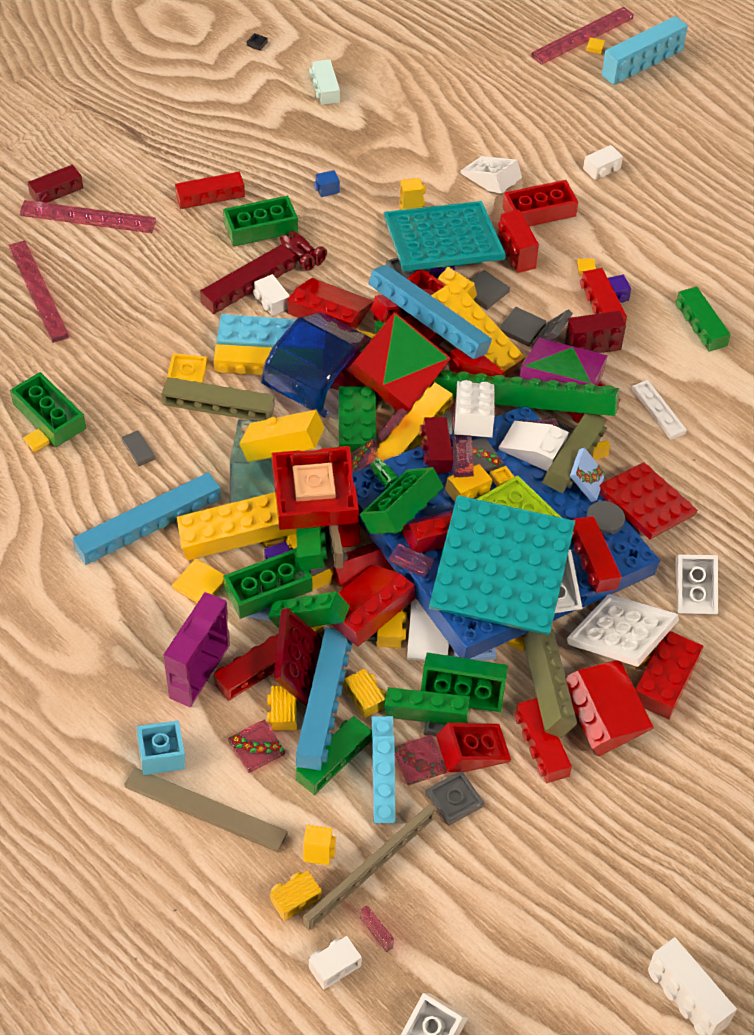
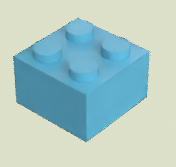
(160, 747)

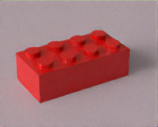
(542, 202)
(668, 674)

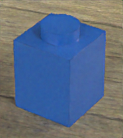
(327, 183)

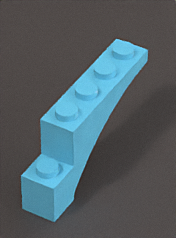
(383, 769)

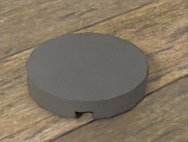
(608, 516)

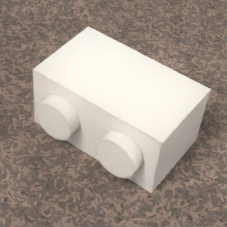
(603, 162)
(271, 295)
(334, 962)

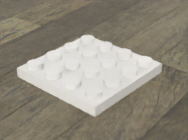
(623, 629)

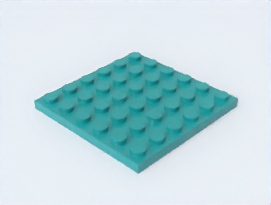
(443, 236)
(502, 565)

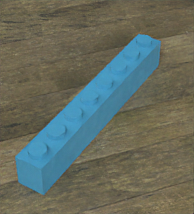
(430, 311)
(146, 518)
(322, 700)

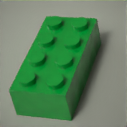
(260, 220)
(48, 409)
(356, 416)
(401, 501)
(265, 582)
(466, 677)

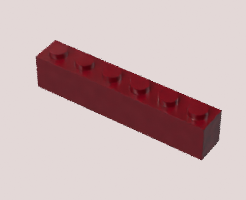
(241, 281)

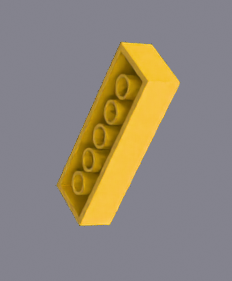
(501, 350)
(230, 526)

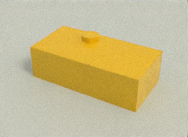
(282, 434)

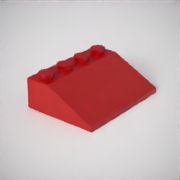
(318, 296)
(373, 601)
(607, 706)

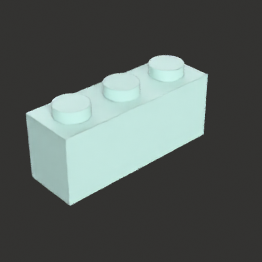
(325, 82)

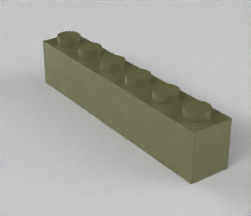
(217, 399)
(584, 436)
(550, 683)

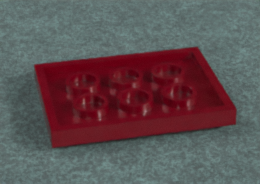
(296, 655)

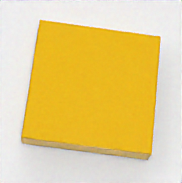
(188, 367)
(197, 580)

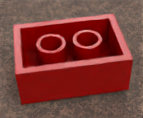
(518, 241)

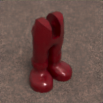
(309, 255)

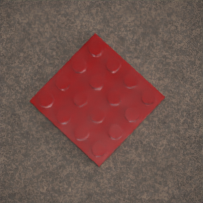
(647, 500)

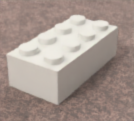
(474, 409)
(691, 989)

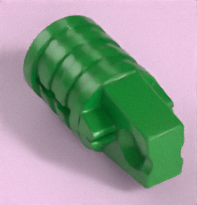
(383, 472)

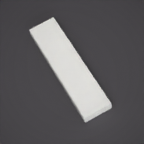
(659, 410)

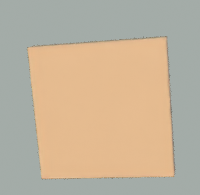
(314, 482)

